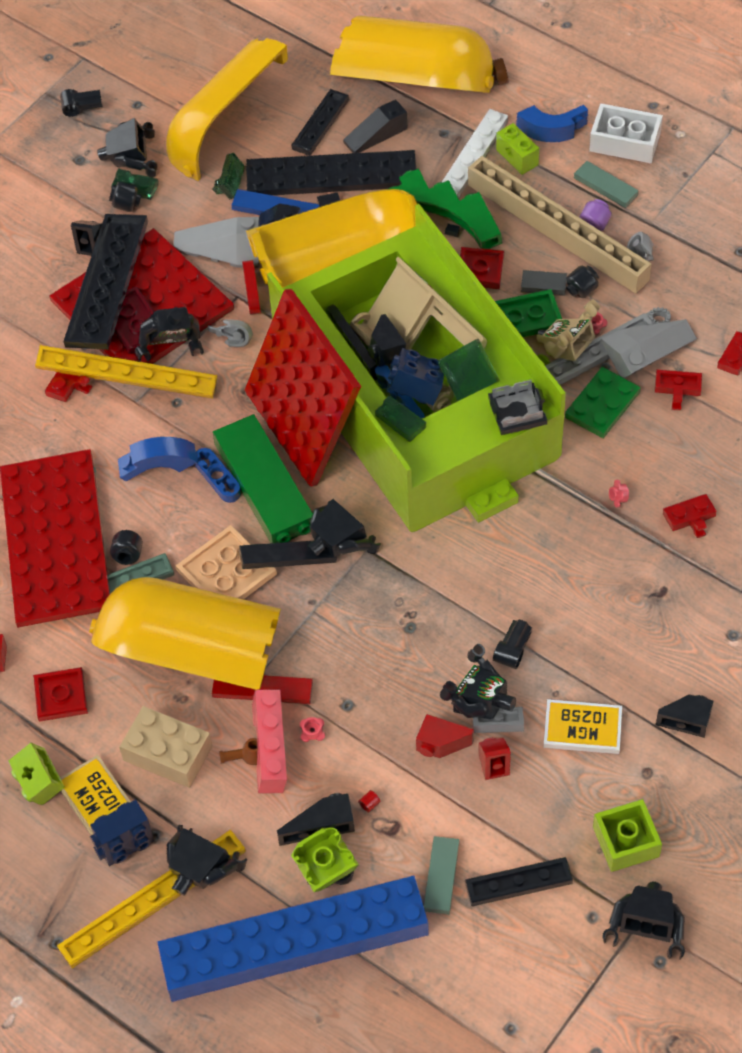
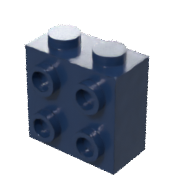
(416, 376)
(121, 833)

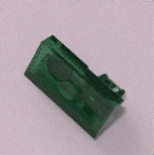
(230, 177)
(146, 185)
(400, 418)

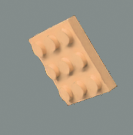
(219, 568)

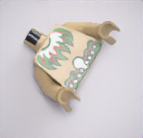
(570, 336)

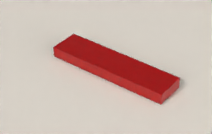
(291, 689)

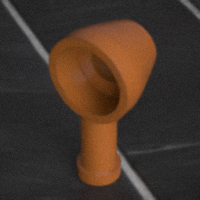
(247, 754)

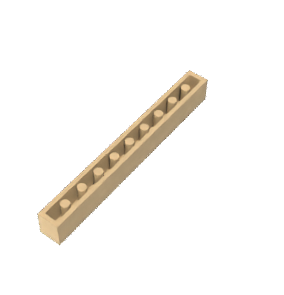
(559, 224)

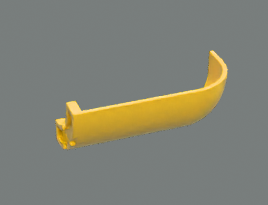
(414, 54)
(197, 115)
(330, 233)
(187, 630)

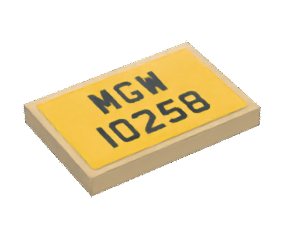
(92, 791)

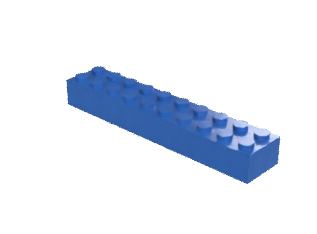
(293, 938)

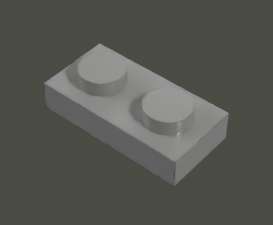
(502, 722)

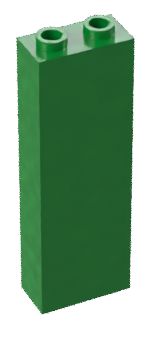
(263, 479)

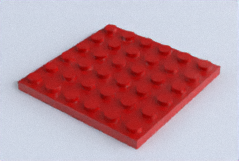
(166, 283)
(302, 387)

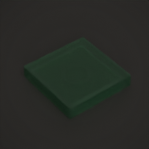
(468, 370)

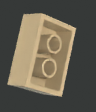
(166, 746)

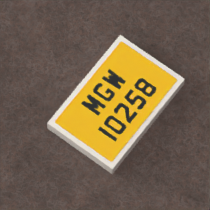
(583, 726)

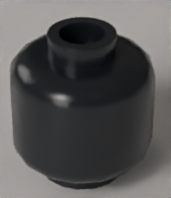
(125, 196)
(582, 281)
(126, 547)

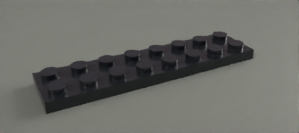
(328, 172)
(106, 282)

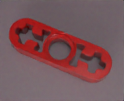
(251, 287)

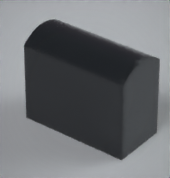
(452, 230)

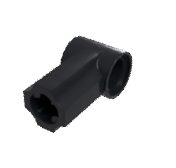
(74, 102)
(511, 649)

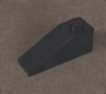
(377, 127)
(326, 813)

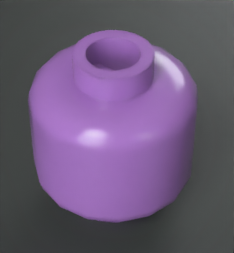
(596, 214)

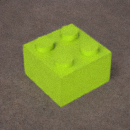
(627, 835)

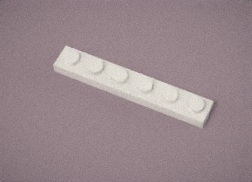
(477, 146)

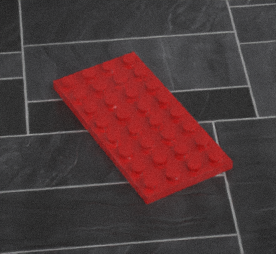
(54, 538)

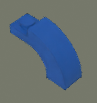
(551, 127)
(157, 452)

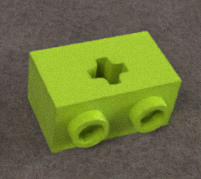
(517, 149)
(36, 774)

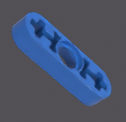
(217, 484)

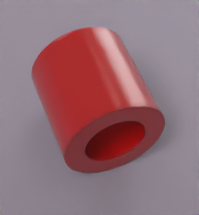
(369, 801)

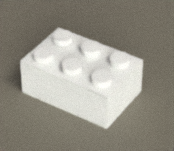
(625, 133)

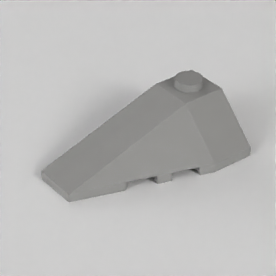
(219, 241)
(643, 345)

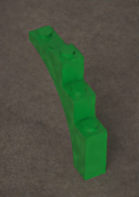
(442, 200)

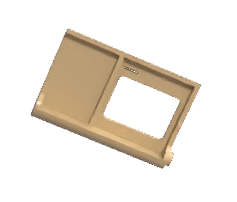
(409, 305)

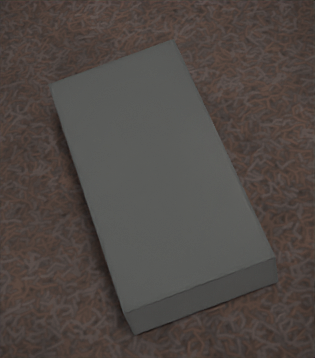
(540, 281)

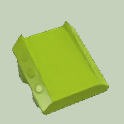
(324, 858)

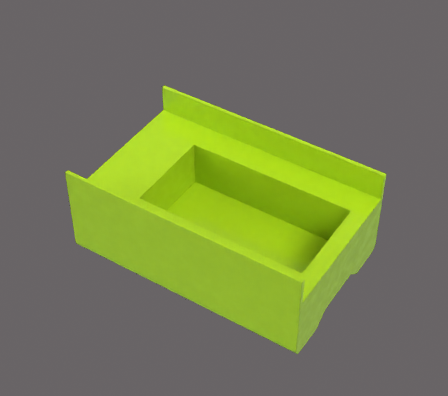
(460, 453)

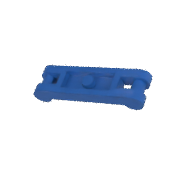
(382, 377)

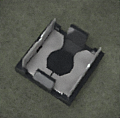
(517, 407)

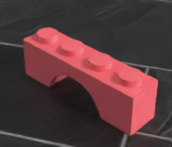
(270, 741)

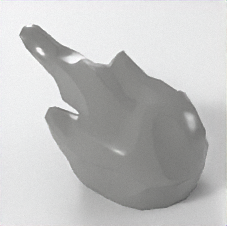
(641, 245)
(237, 331)

